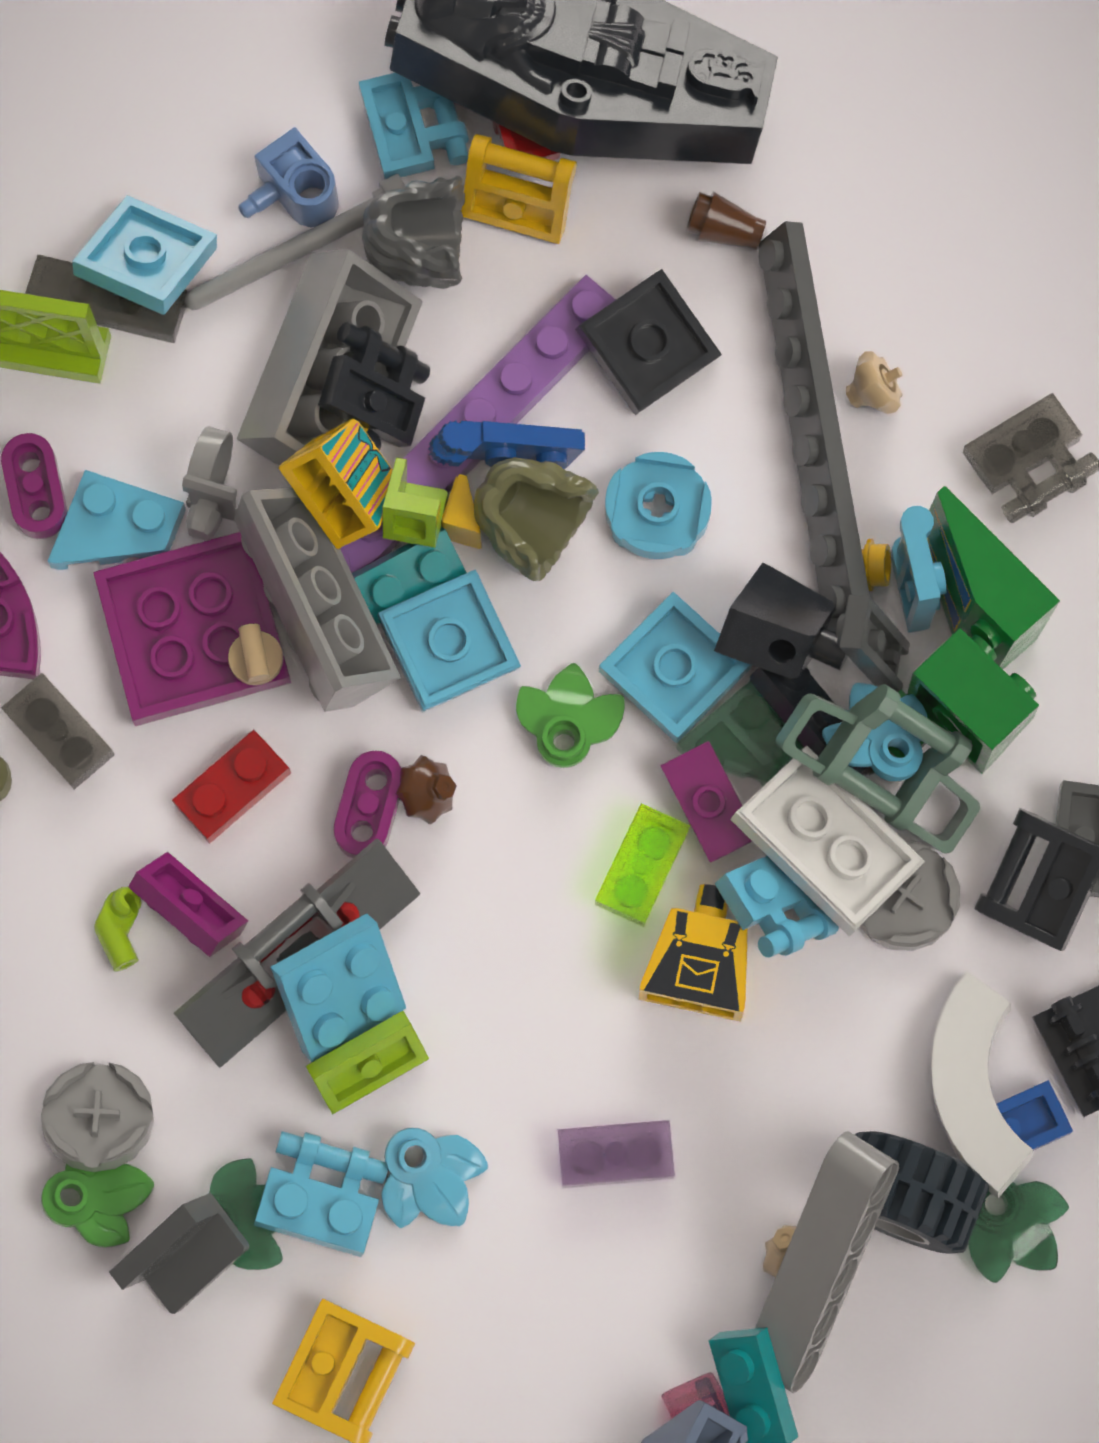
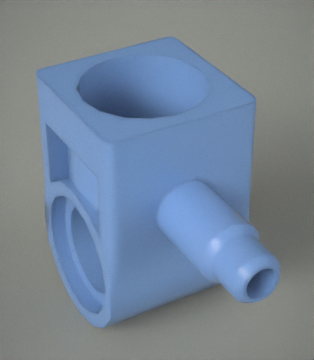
(287, 170)

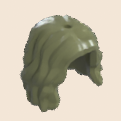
(532, 512)

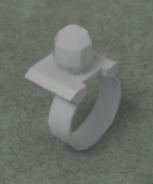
(204, 482)

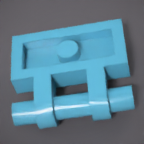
(399, 130)
(761, 895)
(315, 1209)

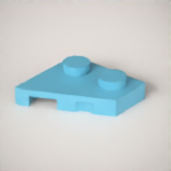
(115, 523)

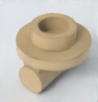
(255, 656)

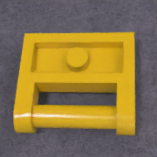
(514, 201)
(326, 1363)

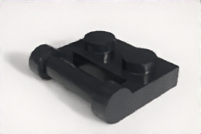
(1057, 889)

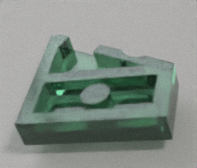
(743, 736)

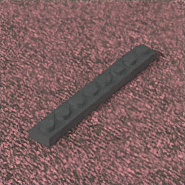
(812, 417)

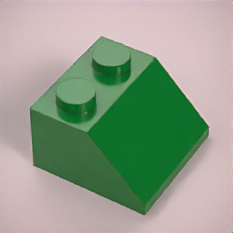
(974, 696)

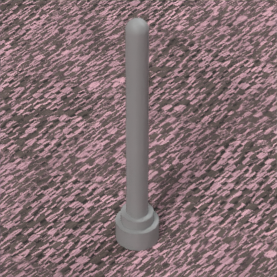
(285, 252)

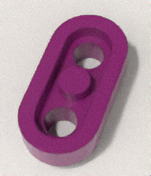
(35, 488)
(367, 806)

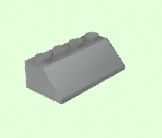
(331, 291)
(315, 599)

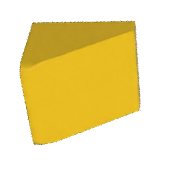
(459, 515)

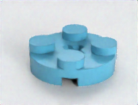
(638, 483)

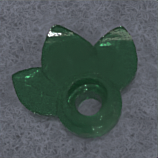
(240, 1197)
(1019, 1233)

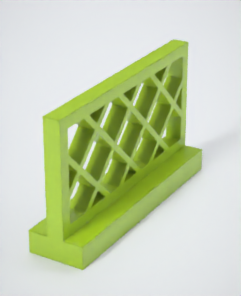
(51, 337)

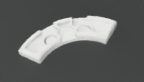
(963, 1086)

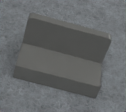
(184, 1253)

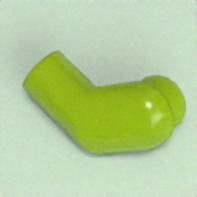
(114, 925)

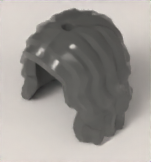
(417, 232)

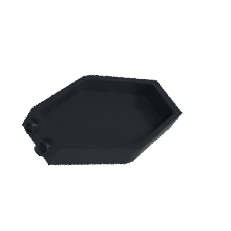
(592, 74)

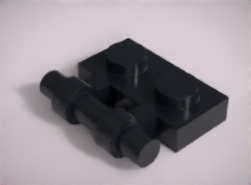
(369, 397)

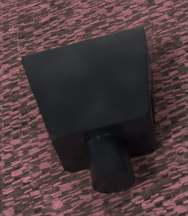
(780, 626)

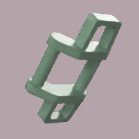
(900, 810)

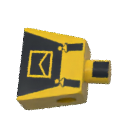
(699, 960)

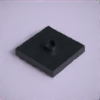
(648, 341)

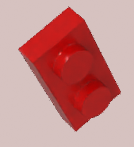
(231, 786)

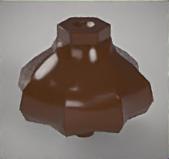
(426, 789)

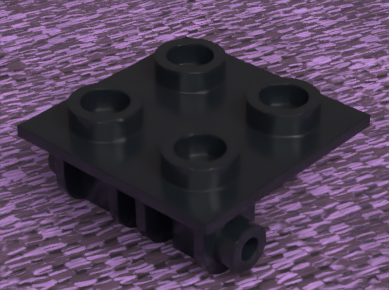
(1073, 1041)

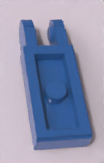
(505, 441)

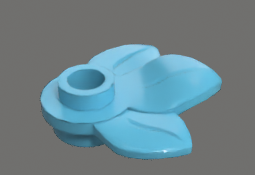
(875, 751)
(436, 1183)

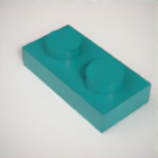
(407, 573)
(753, 1385)

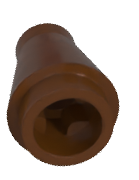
(723, 222)

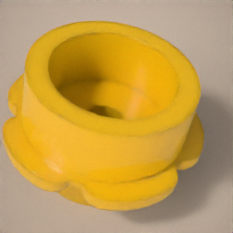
(877, 564)

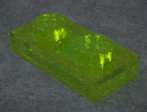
(642, 865)

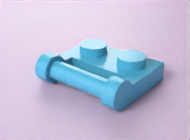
(917, 577)

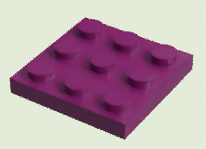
(176, 623)

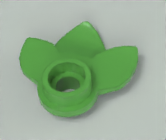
(570, 710)
(103, 1202)

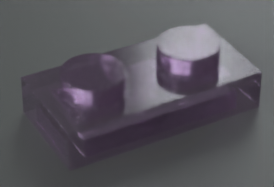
(616, 1154)

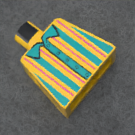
(341, 481)

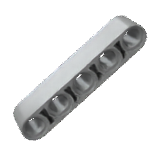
(825, 1254)

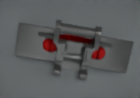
(245, 994)

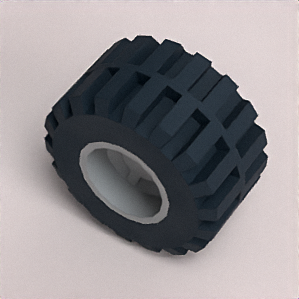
(931, 1198)

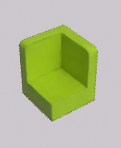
(412, 510)

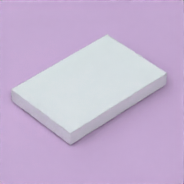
(827, 843)

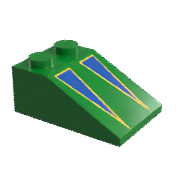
(985, 582)

